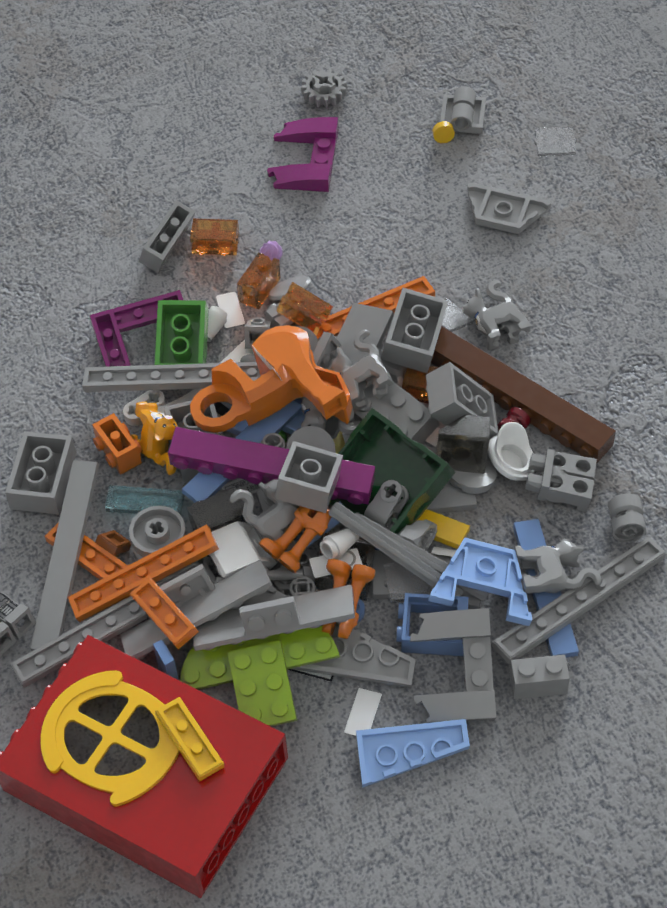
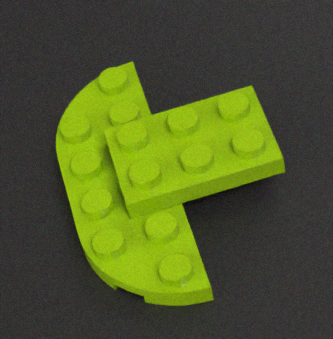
(260, 670)

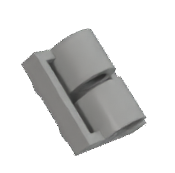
(464, 110)

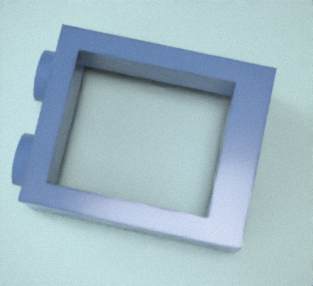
(419, 604)

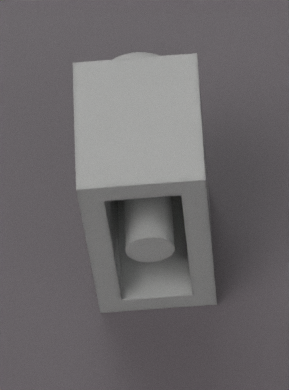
(539, 676)

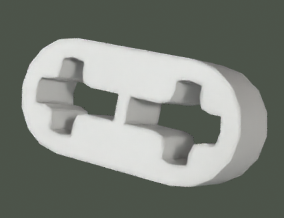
(132, 419)

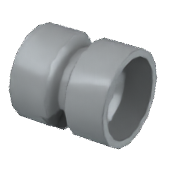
(627, 517)

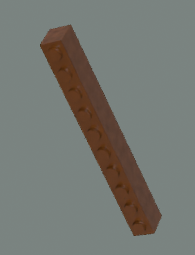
(512, 389)

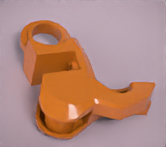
(291, 356)

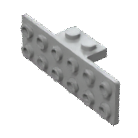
(359, 318)
(199, 602)
(277, 617)

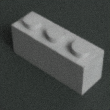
(166, 236)

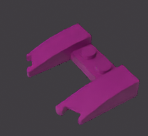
(317, 174)
(110, 323)

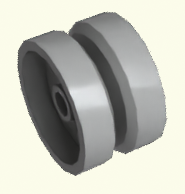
(155, 529)

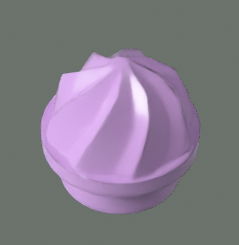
(272, 250)

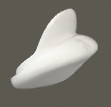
(511, 452)

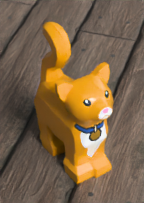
(155, 434)

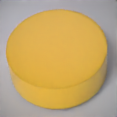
(443, 132)

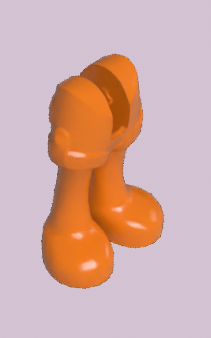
(314, 524)
(360, 576)

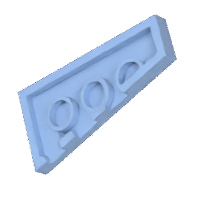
(403, 748)

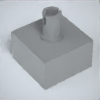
(309, 477)

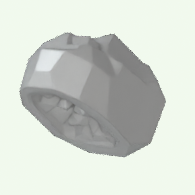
(420, 533)

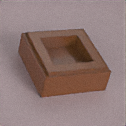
(113, 542)

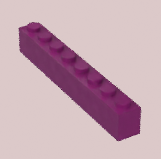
(257, 462)

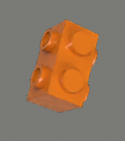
(117, 444)

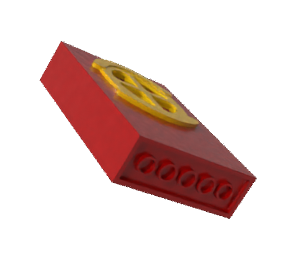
(161, 810)

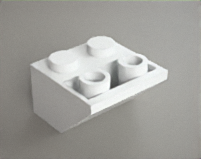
(238, 548)

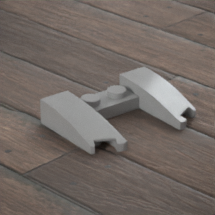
(473, 629)

